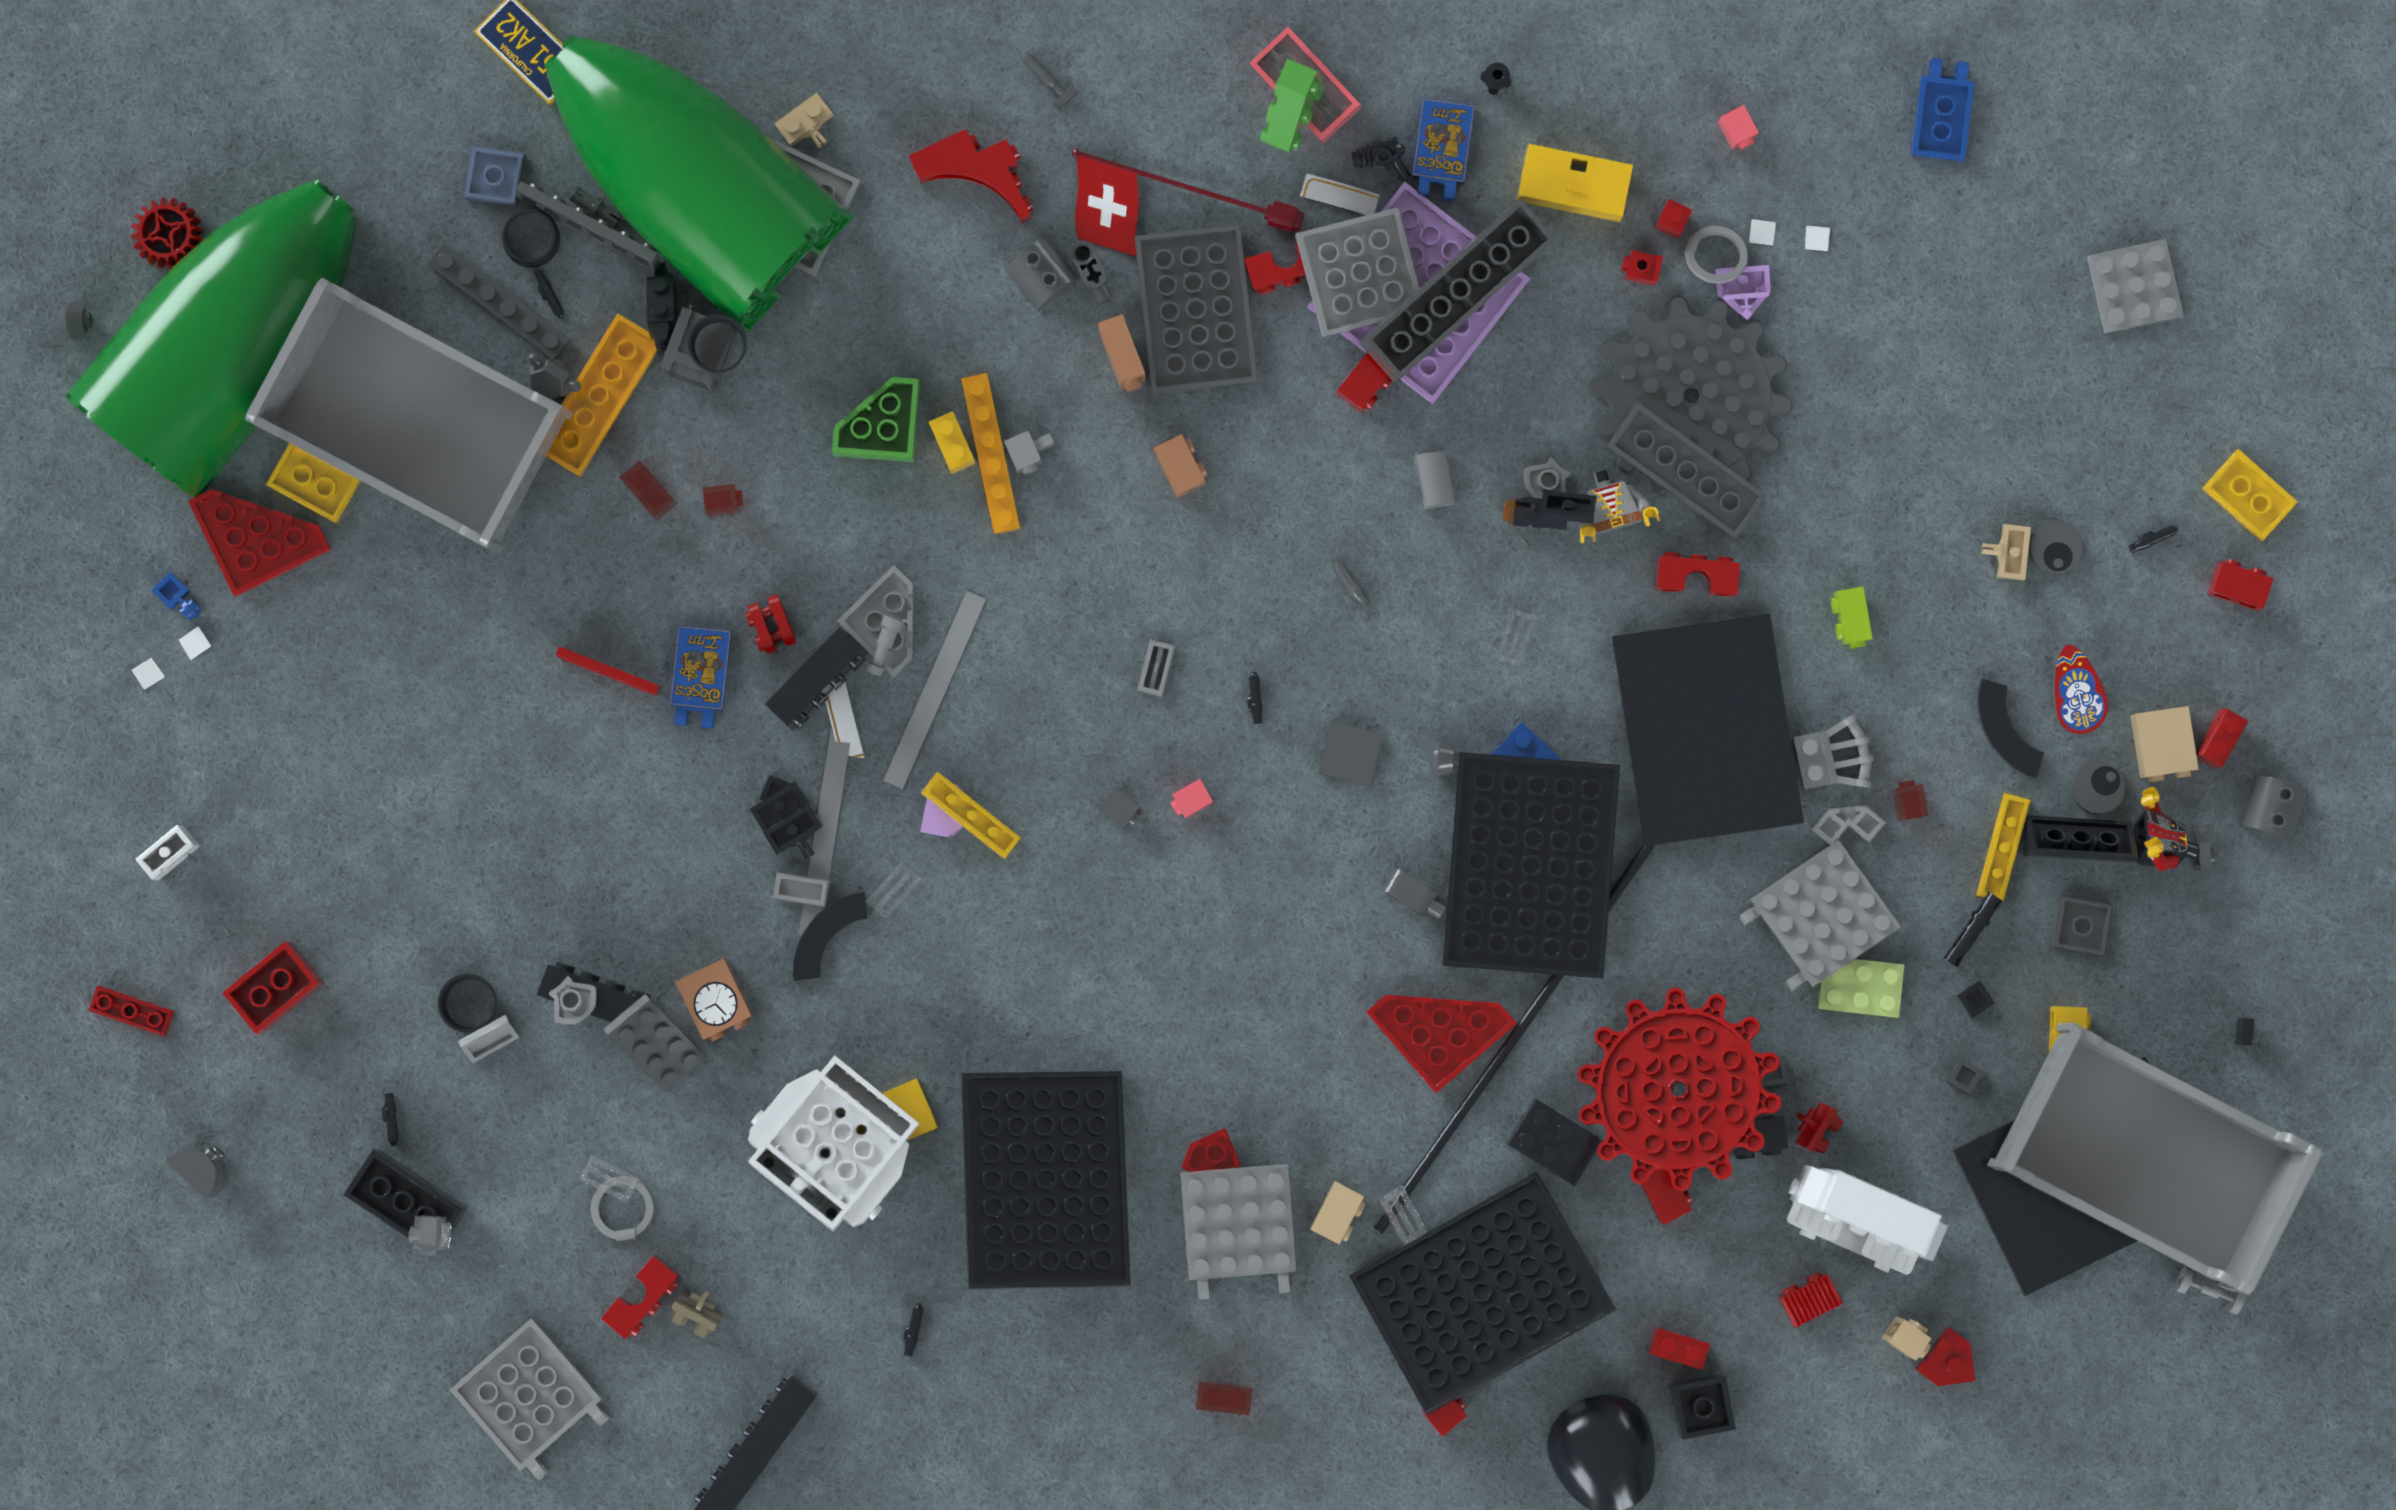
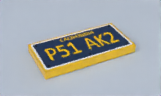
(521, 44)

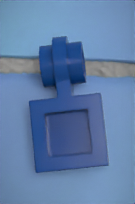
(172, 592)

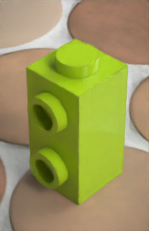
(1852, 617)

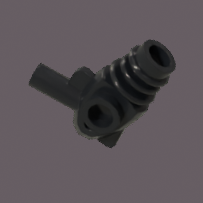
(1385, 154)

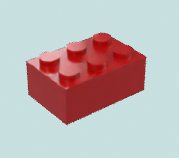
(273, 987)

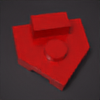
(1211, 1153)
(1948, 1360)

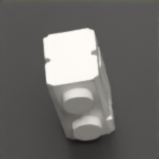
(167, 852)

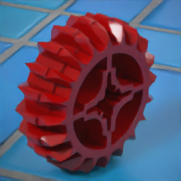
(157, 236)

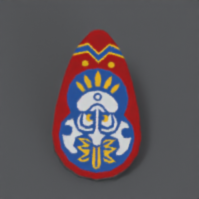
(2078, 692)

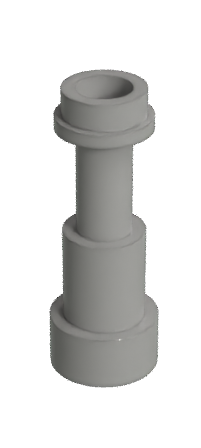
(888, 633)

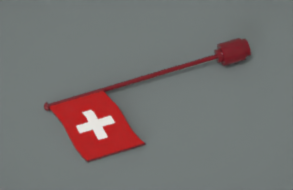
(1110, 203)

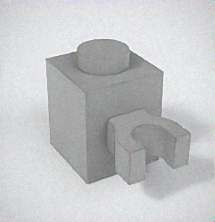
(1025, 451)

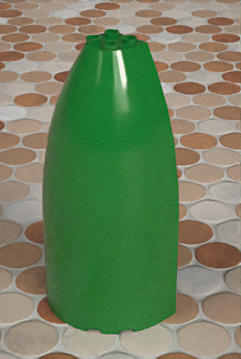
(692, 175)
(210, 330)

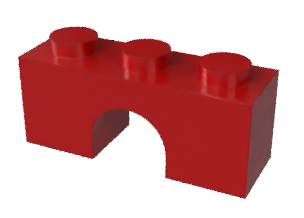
(1266, 275)
(1720, 574)
(628, 1317)

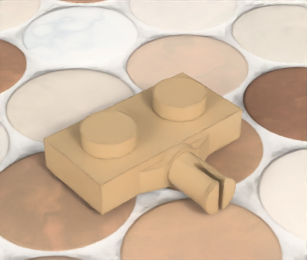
(805, 121)
(2011, 552)

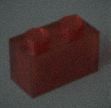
(648, 490)
(1223, 1397)

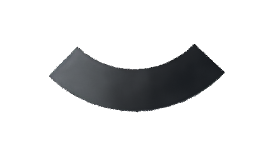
(2000, 731)
(821, 931)

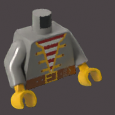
(1615, 507)

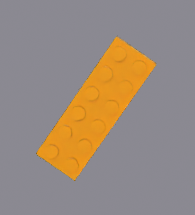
(605, 389)

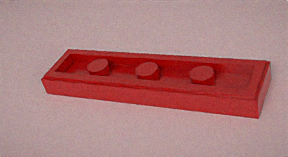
(608, 671)

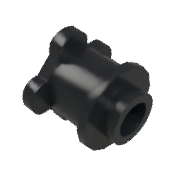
(1493, 84)

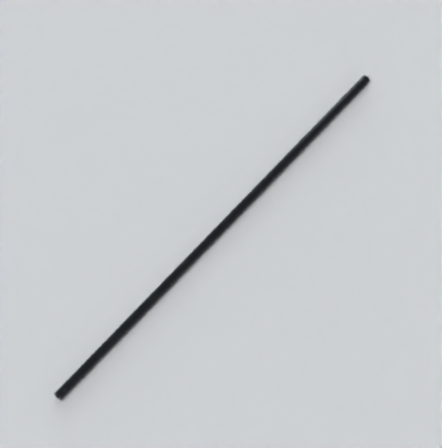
(1502, 1053)

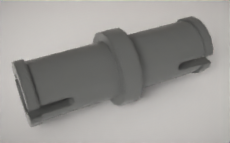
(596, 207)

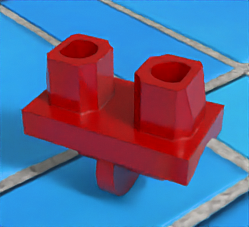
(1815, 1125)

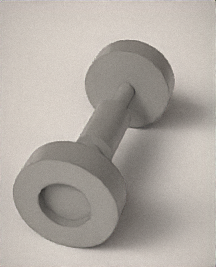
(2184, 1280)

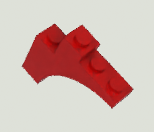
(990, 167)

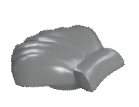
(1545, 477)
(573, 1001)

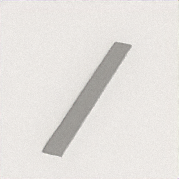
(934, 689)
(828, 814)

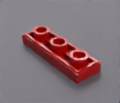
(145, 1016)

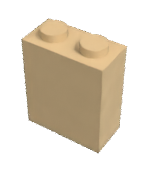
(2164, 743)

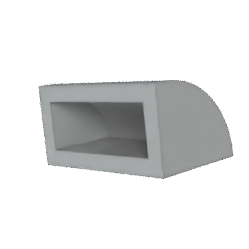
(1435, 479)

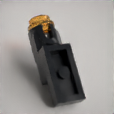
(1551, 511)

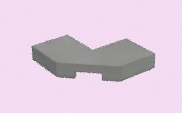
(1837, 820)

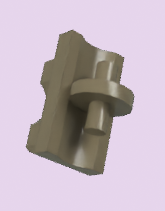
(698, 1310)

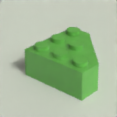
(1295, 95)
(882, 424)

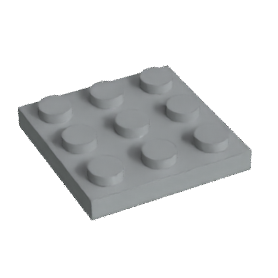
(2135, 286)

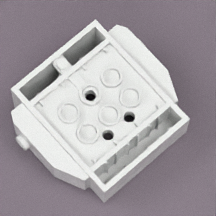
(859, 1166)
(1864, 1219)

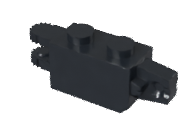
(661, 307)

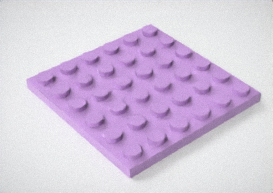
(1432, 243)

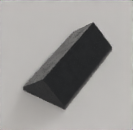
(2080, 839)

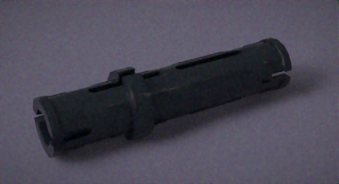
(1969, 934)

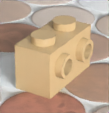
(1337, 1213)
(1908, 1338)

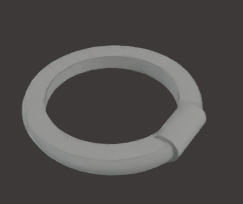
(1721, 231)
(627, 1234)

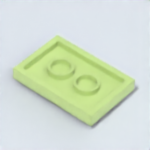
(1864, 989)

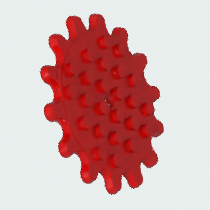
(1669, 1049)

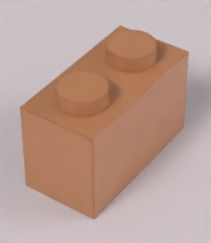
(1180, 466)

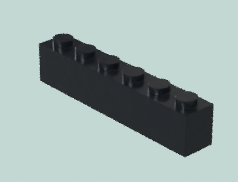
(758, 1447)

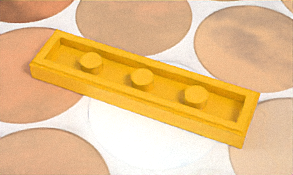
(970, 815)
(2003, 846)

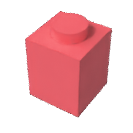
(1738, 128)
(1191, 799)

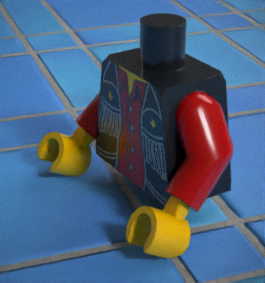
(2160, 839)

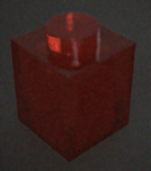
(722, 500)
(1910, 801)

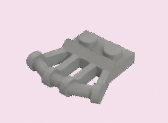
(1816, 757)

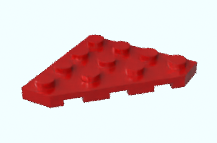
(253, 540)
(1440, 1034)

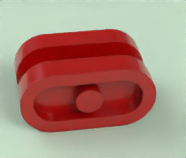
(757, 618)

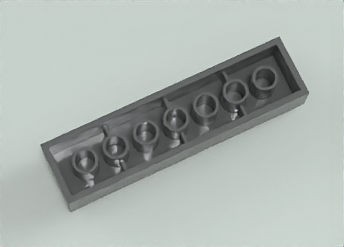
(1457, 290)

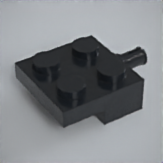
(787, 819)

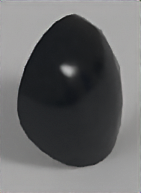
(1603, 1452)

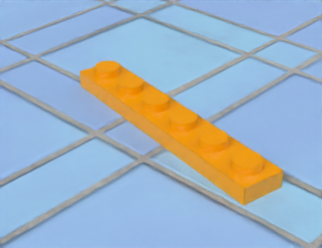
(990, 453)

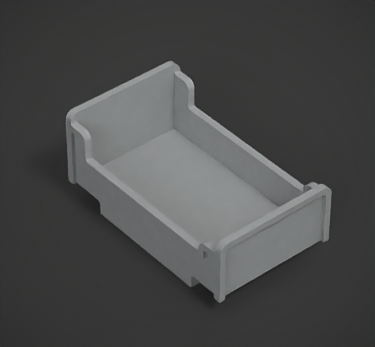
(407, 414)
(2157, 1159)

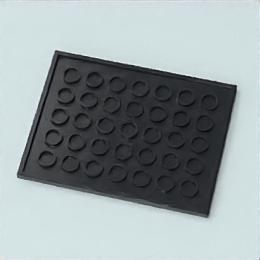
(1707, 730)
(1531, 865)
(1045, 1180)
(2034, 1230)
(1482, 1293)

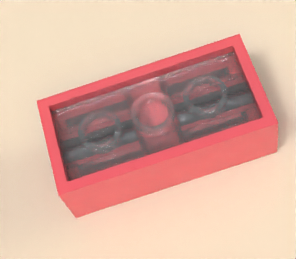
(1336, 102)

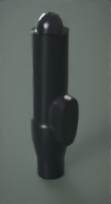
(547, 293)
(2151, 538)
(1254, 700)
(389, 1117)
(911, 1331)

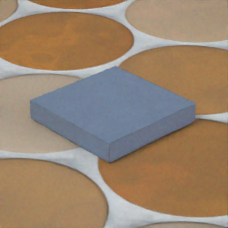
(494, 175)

